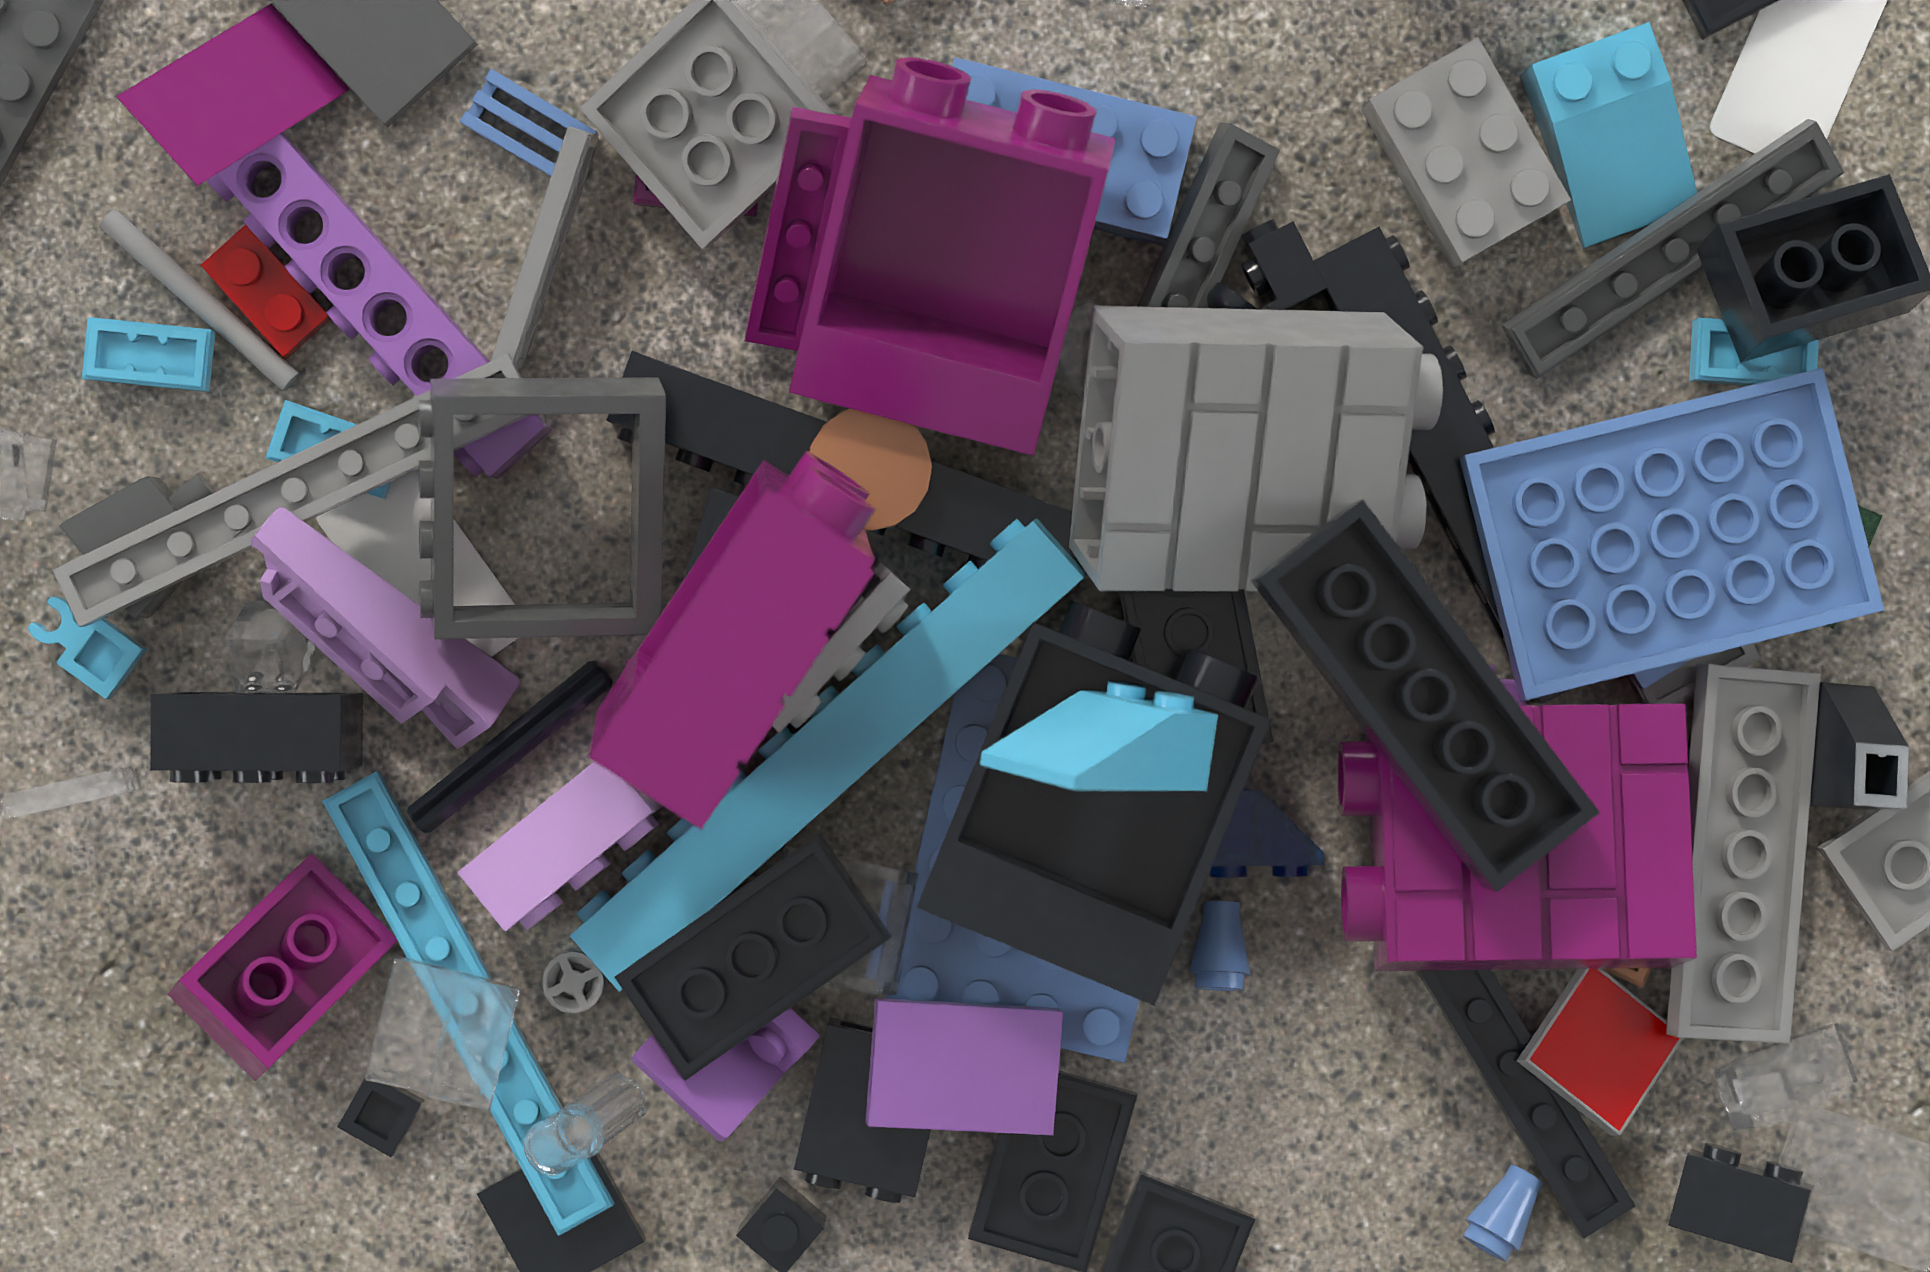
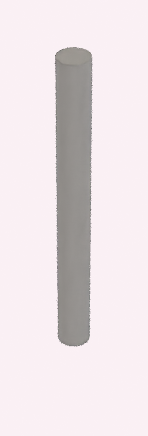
(199, 300)

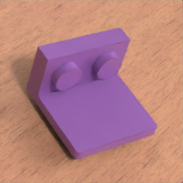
(737, 1080)

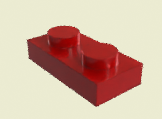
(266, 291)

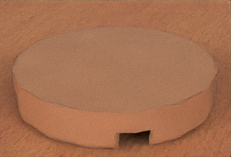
(883, 458)

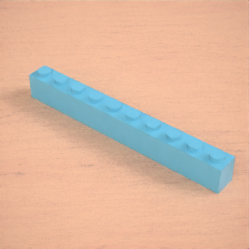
(833, 749)

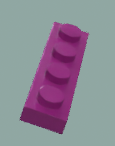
(796, 227)

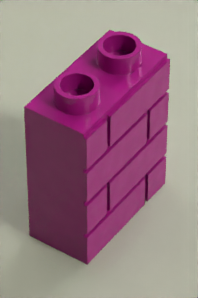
(952, 255)
(737, 637)
(1595, 901)

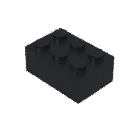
(1815, 268)
(256, 735)

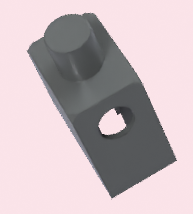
(128, 511)

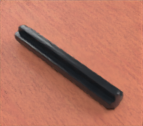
(509, 746)

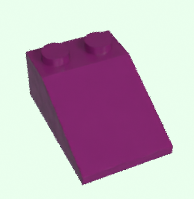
(282, 967)

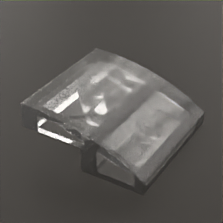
(442, 1033)

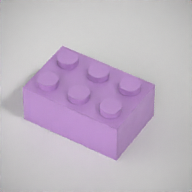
(559, 846)

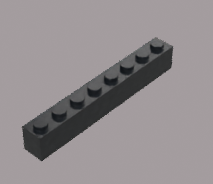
(1370, 278)
(742, 430)

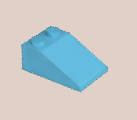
(1612, 133)
(1113, 742)

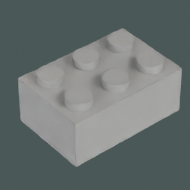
(1465, 153)

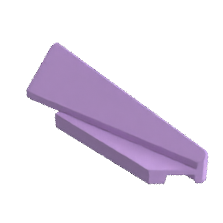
(378, 633)

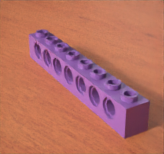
(384, 283)

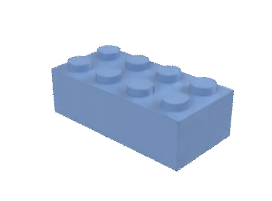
(1145, 158)

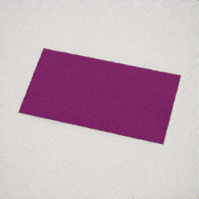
(233, 94)

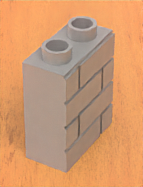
(1239, 437)

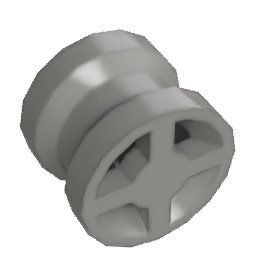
(565, 985)

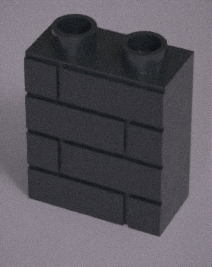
(1093, 873)

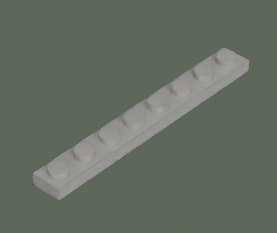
(229, 518)

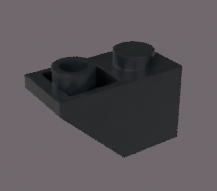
(1857, 751)

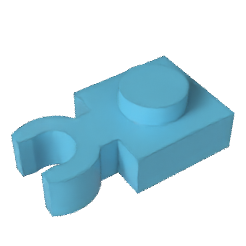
(94, 654)

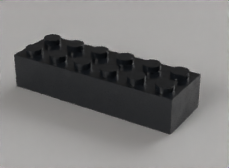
(1425, 696)

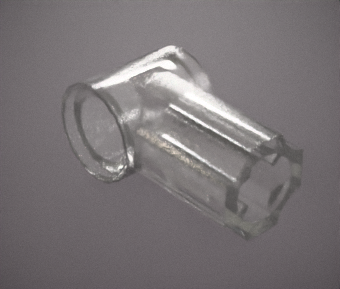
(584, 1124)

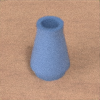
(1220, 949)
(1504, 1214)

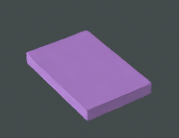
(964, 1067)

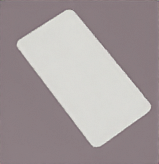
(1794, 69)
(386, 541)

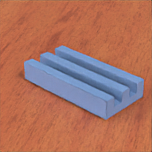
(484, 101)

